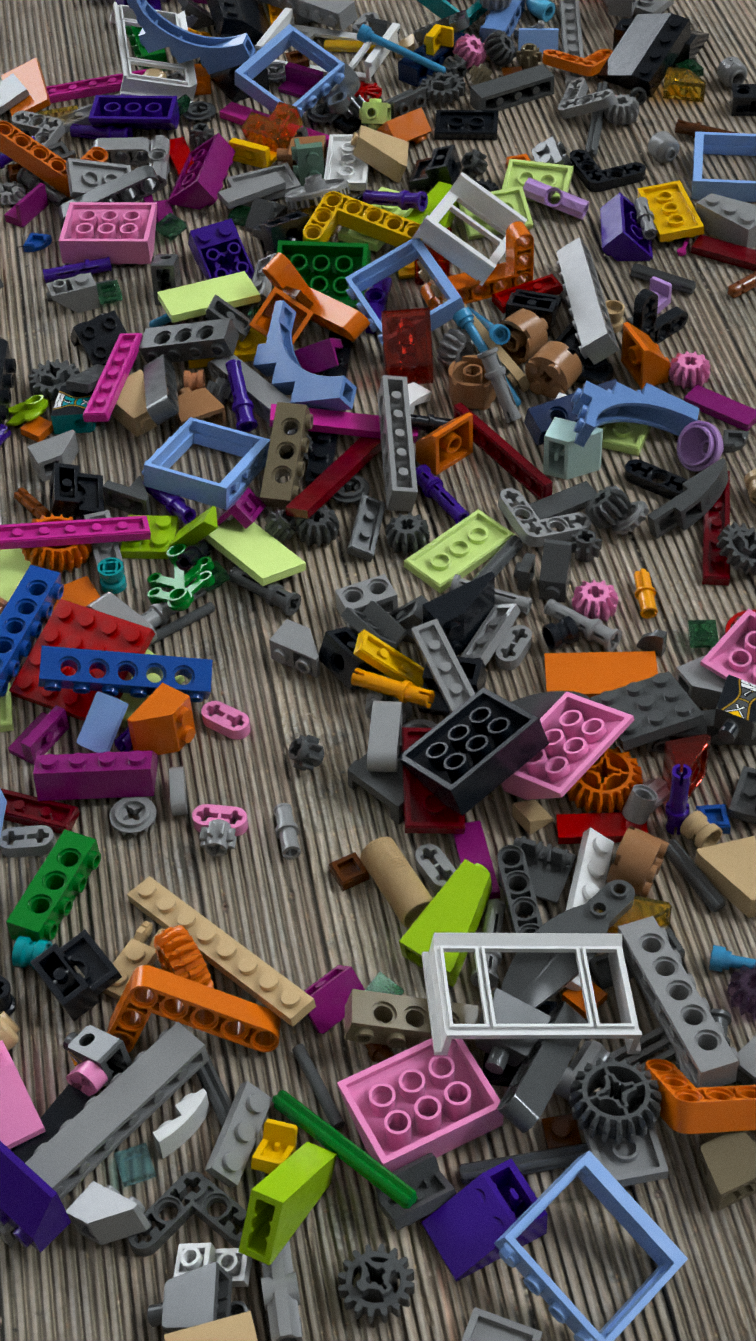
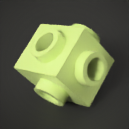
(375, 113)

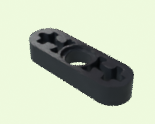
(642, 473)

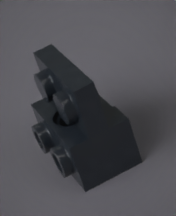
(441, 167)
(278, 228)
(541, 304)
(75, 492)
(339, 656)
(475, 672)
(70, 989)

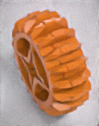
(57, 557)
(619, 776)
(181, 955)

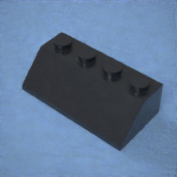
(226, 81)

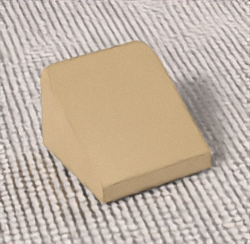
(407, 43)
(530, 815)

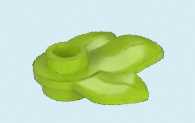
(27, 410)

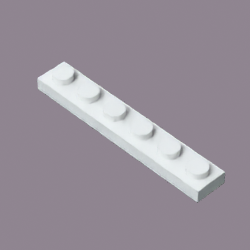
(589, 875)

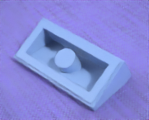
(542, 37)
(102, 723)

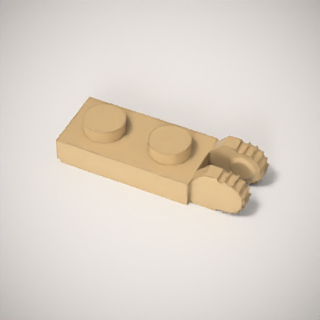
(132, 956)

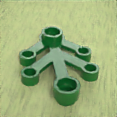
(180, 597)

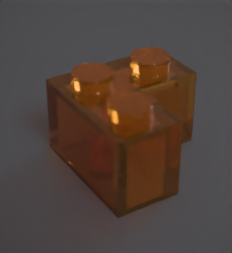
(274, 130)

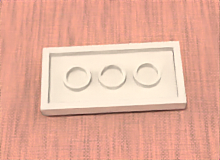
(343, 164)

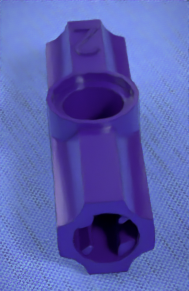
(377, 298)

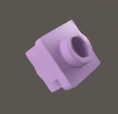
(663, 290)

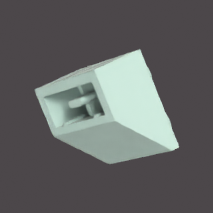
(564, 457)

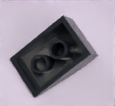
(462, 610)

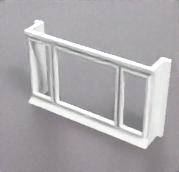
(372, 62)
(149, 85)
(484, 206)
(579, 943)

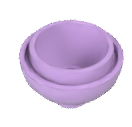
(699, 445)

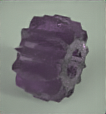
(743, 990)

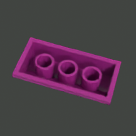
(204, 175)
(95, 775)

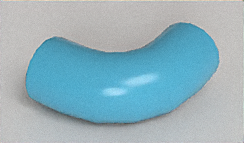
(541, 9)

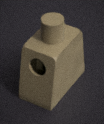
(728, 1166)

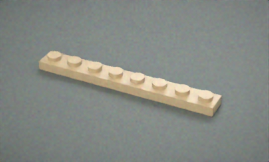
(515, 374)
(224, 952)

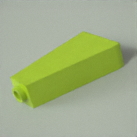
(434, 198)
(452, 910)
(284, 1201)

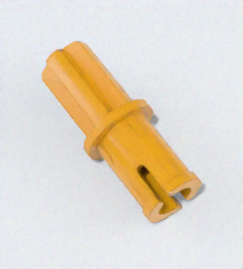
(645, 594)

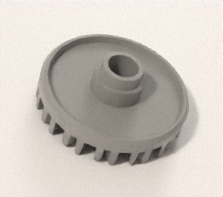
(314, 190)

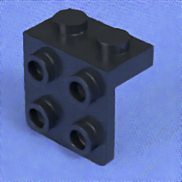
(98, 336)

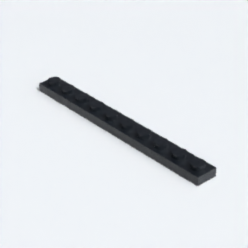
(325, 444)

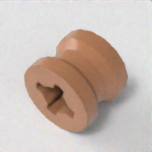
(194, 380)

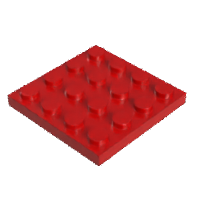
(81, 629)

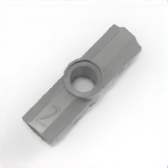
(159, 158)
(282, 1297)

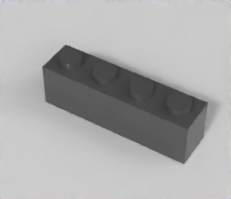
(512, 89)

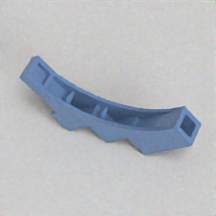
(214, 52)
(279, 360)
(622, 404)

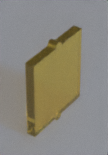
(75, 107)

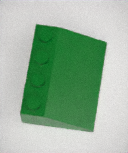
(327, 265)

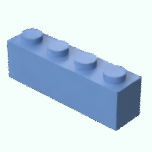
(503, 20)

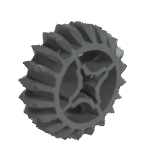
(621, 1090)

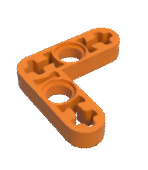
(585, 66)

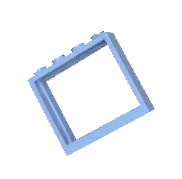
(271, 51)
(722, 144)
(392, 262)
(195, 431)
(629, 1215)

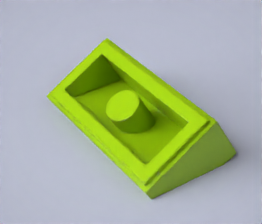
(197, 528)

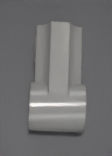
(645, 799)
(588, 1053)

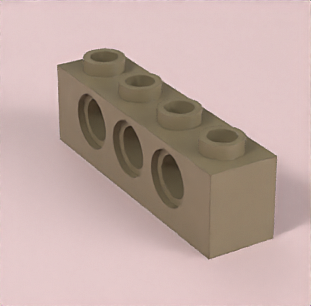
(286, 418)
(397, 1012)

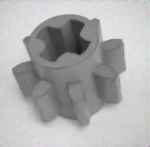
(217, 838)

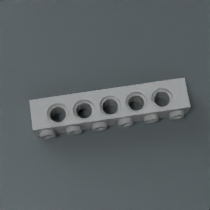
(397, 443)
(678, 1005)

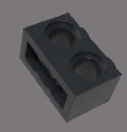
(743, 100)

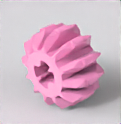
(470, 50)
(689, 370)
(595, 600)

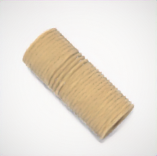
(396, 879)

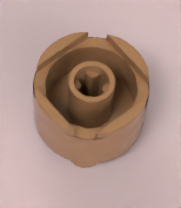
(527, 335)
(552, 369)
(469, 384)
(638, 860)

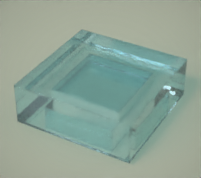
(134, 1165)

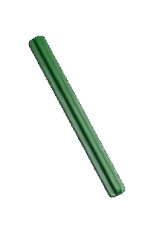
(345, 1149)

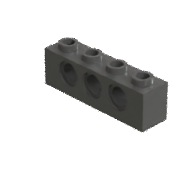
(190, 340)

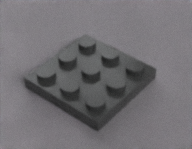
(657, 706)

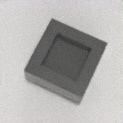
(525, 571)

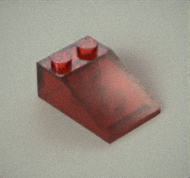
(408, 344)

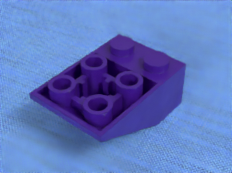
(219, 250)
(478, 1215)

